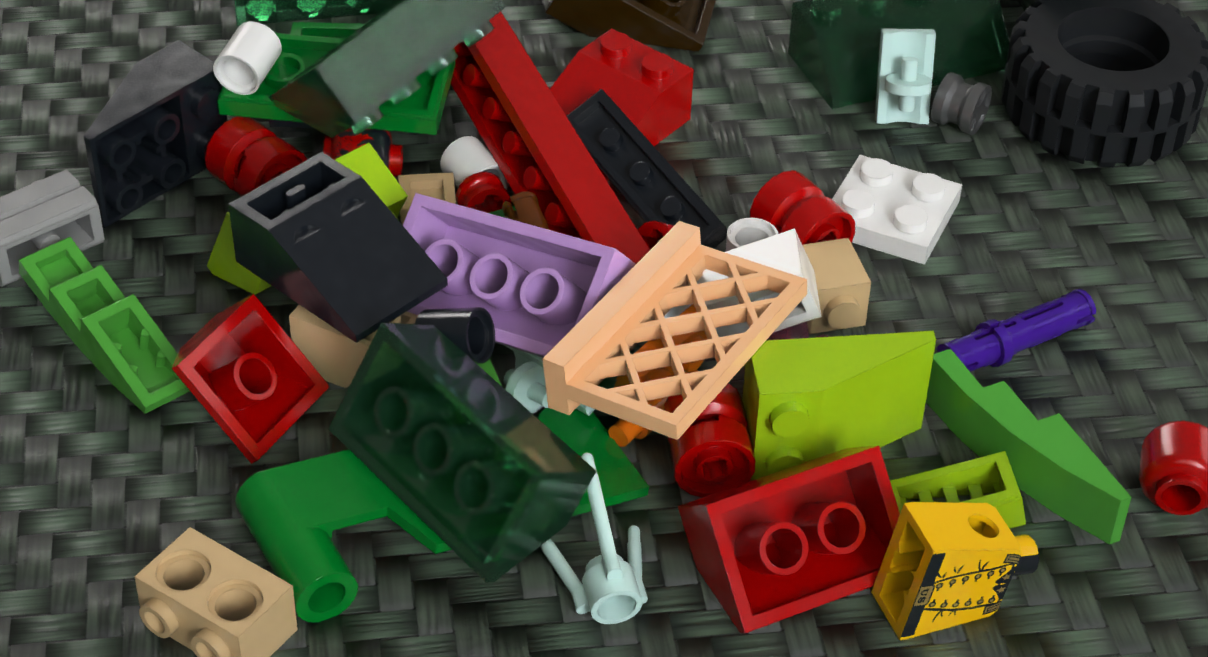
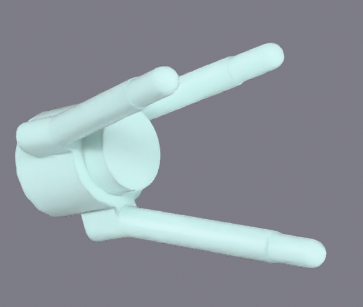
(610, 585)

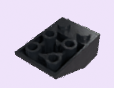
(153, 130)
(332, 247)

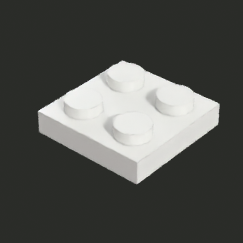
(897, 207)

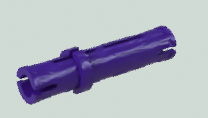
(997, 341)

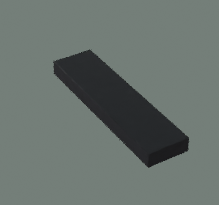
(640, 170)

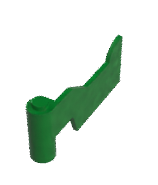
(302, 502)

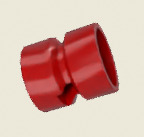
(248, 155)
(797, 203)
(715, 448)

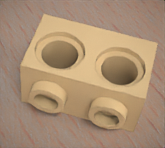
(215, 600)

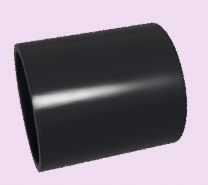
(467, 328)

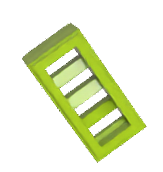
(971, 478)

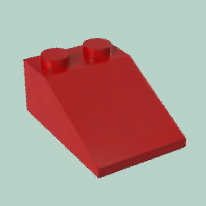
(640, 81)

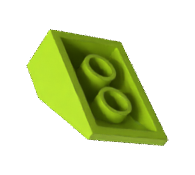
(834, 395)

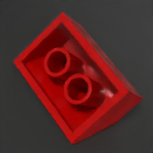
(794, 536)

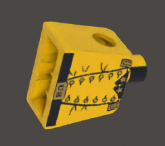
(948, 566)

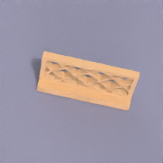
(635, 313)

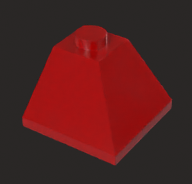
(249, 376)

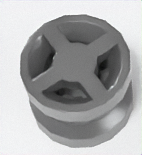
(961, 103)

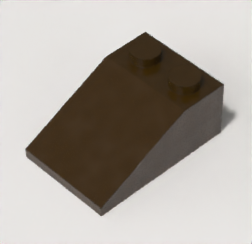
(650, 22)

